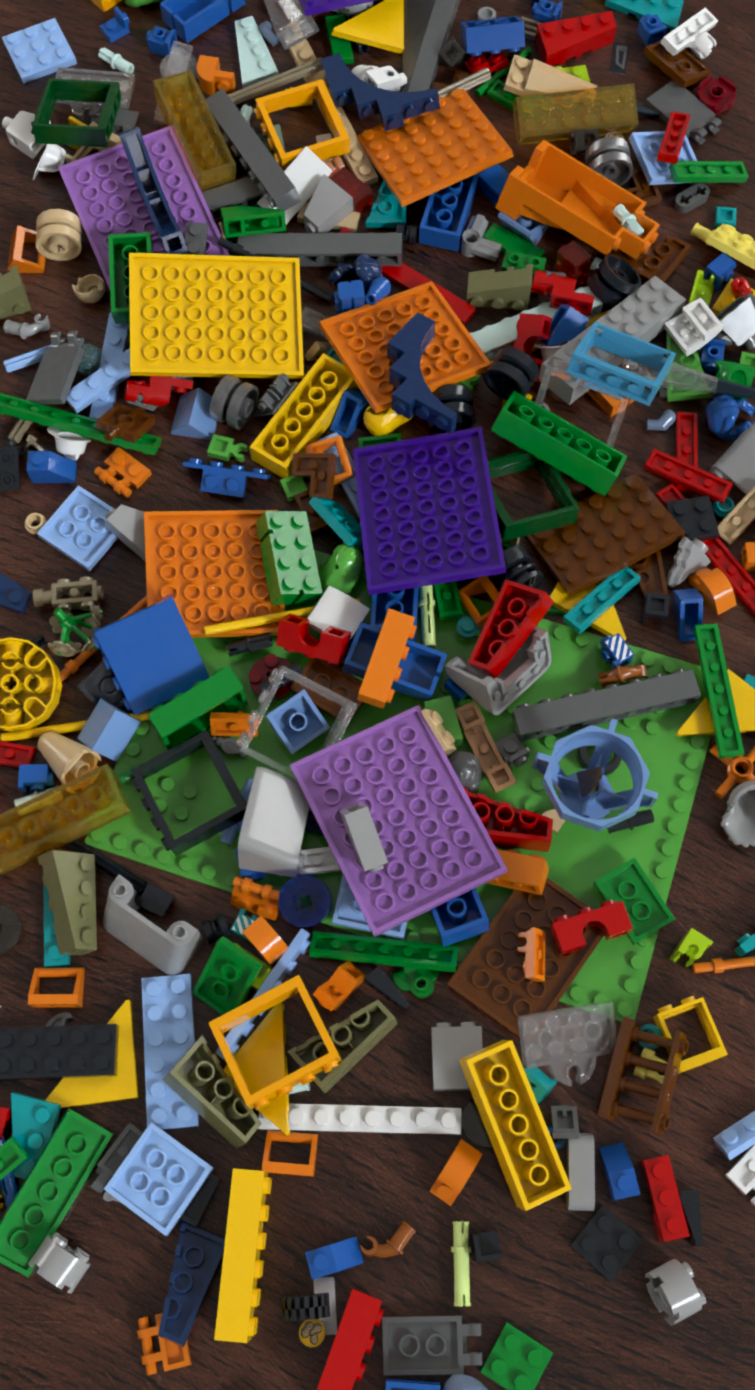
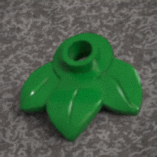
(410, 978)

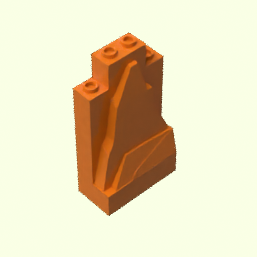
(575, 199)

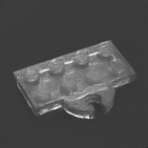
(125, 80)
(568, 1039)

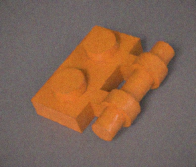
(127, 468)
(255, 898)
(171, 1354)

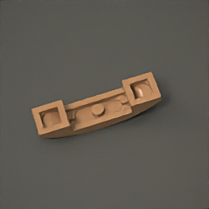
(483, 747)

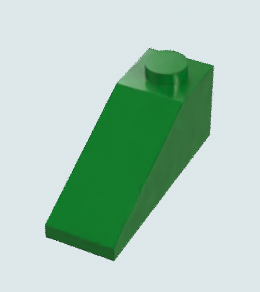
(250, 220)

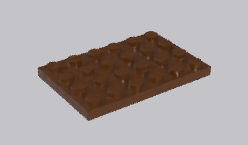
(607, 535)
(494, 972)

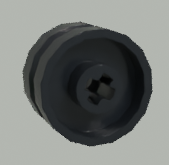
(613, 280)
(511, 372)
(460, 401)

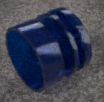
(291, 903)

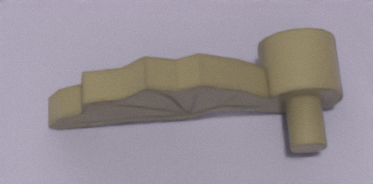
(31, 440)

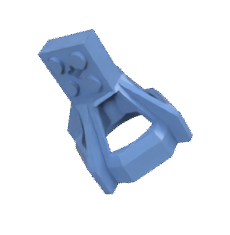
(591, 809)

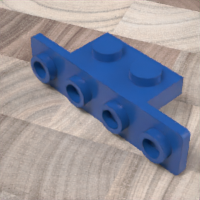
(224, 479)

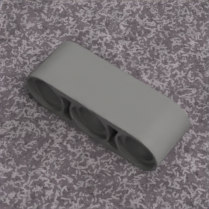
(581, 1172)

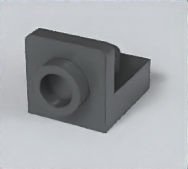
(512, 751)
(564, 1122)

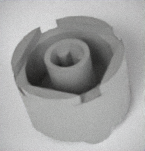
(60, 1262)
(675, 1291)

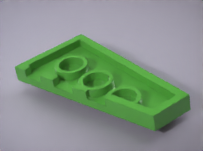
(691, 361)

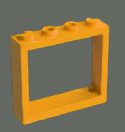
(314, 90)
(256, 1006)

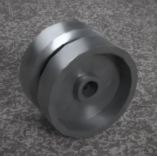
(610, 159)
(234, 402)

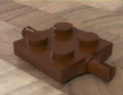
(125, 422)

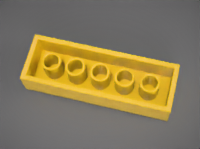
(302, 416)
(515, 1124)
(242, 1256)

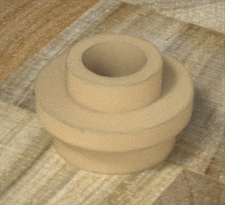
(32, 519)

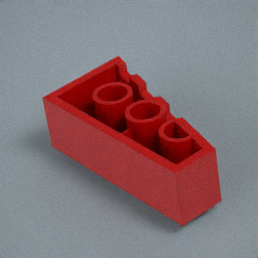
(573, 36)
(508, 626)
(512, 826)
(351, 1342)

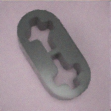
(693, 200)

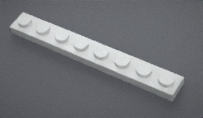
(370, 1119)

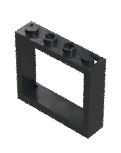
(207, 829)

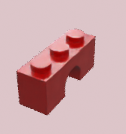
(530, 330)
(296, 637)
(610, 918)
(667, 1206)

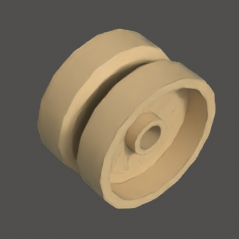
(58, 234)

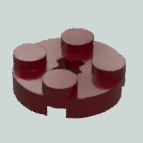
(717, 103)
(262, 669)

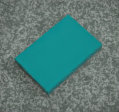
(339, 520)

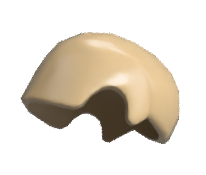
(90, 288)

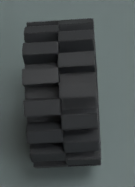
(305, 1307)

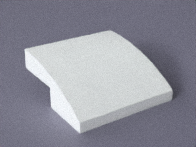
(693, 327)
(338, 611)

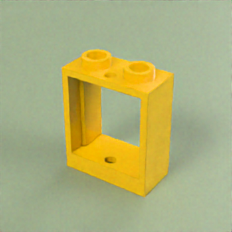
(718, 1049)

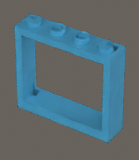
(616, 378)

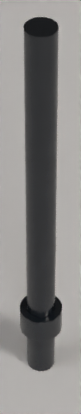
(238, 250)

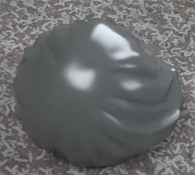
(467, 769)

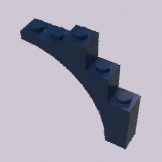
(370, 100)
(150, 190)
(405, 374)

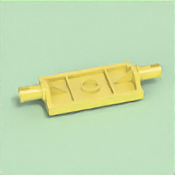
(728, 241)

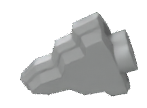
(687, 560)

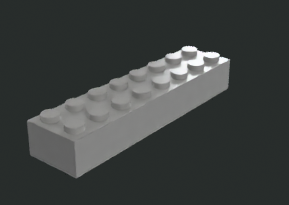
(637, 315)

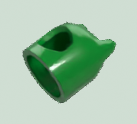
(735, 372)

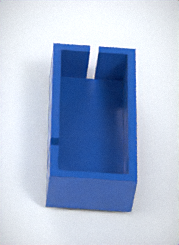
(196, 16)
(418, 669)

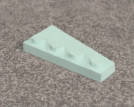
(254, 55)

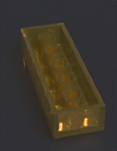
(561, 113)
(195, 129)
(60, 817)

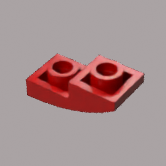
(493, 63)

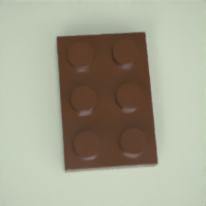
(681, 68)
(335, 680)

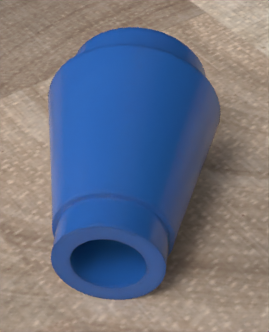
(378, 290)

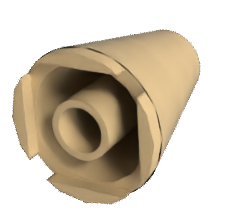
(66, 756)

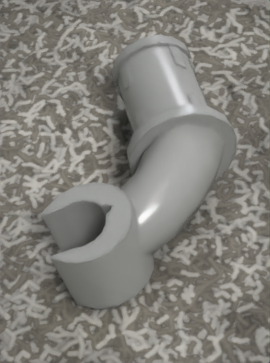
(25, 329)

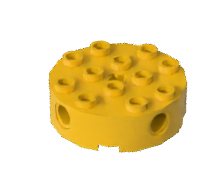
(36, 687)

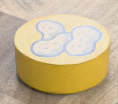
(312, 1332)

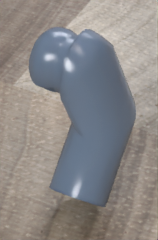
(265, 29)
(663, 422)

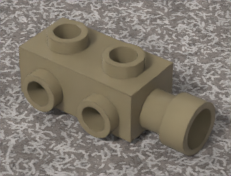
(75, 591)

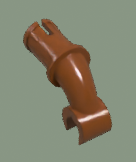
(622, 673)
(393, 1246)

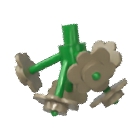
(66, 622)

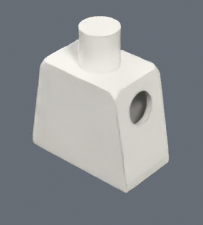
(386, 78)
(19, 133)

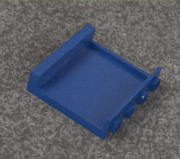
(151, 655)

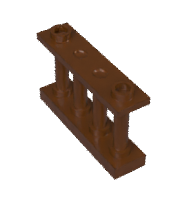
(618, 1082)

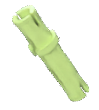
(427, 607)
(461, 1263)

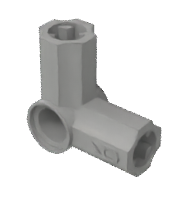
(474, 243)

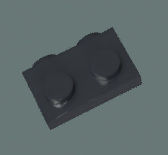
(10, 466)

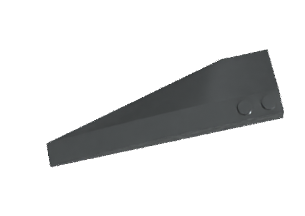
(425, 34)

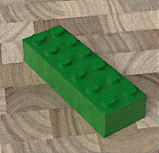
(559, 443)

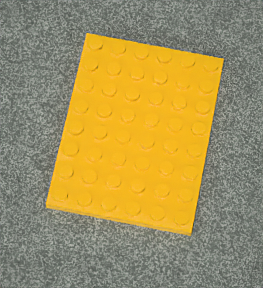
(215, 316)

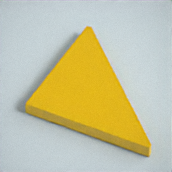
(377, 27)
(607, 623)
(744, 700)
(264, 1062)
(95, 1090)

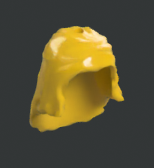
(382, 422)

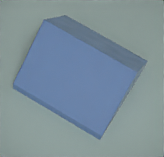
(524, 227)
(193, 416)
(297, 722)
(108, 730)

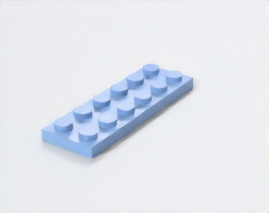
(167, 1036)

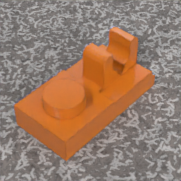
(229, 724)
(534, 954)

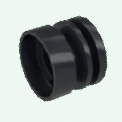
(518, 569)

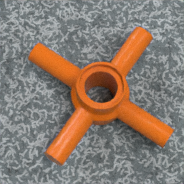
(733, 776)

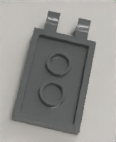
(680, 100)
(57, 369)
(427, 1345)

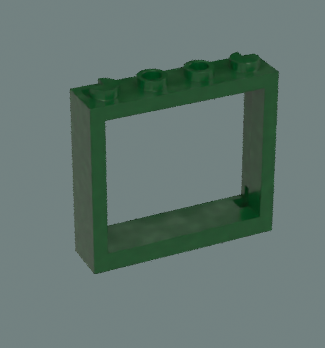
(77, 91)
(560, 491)

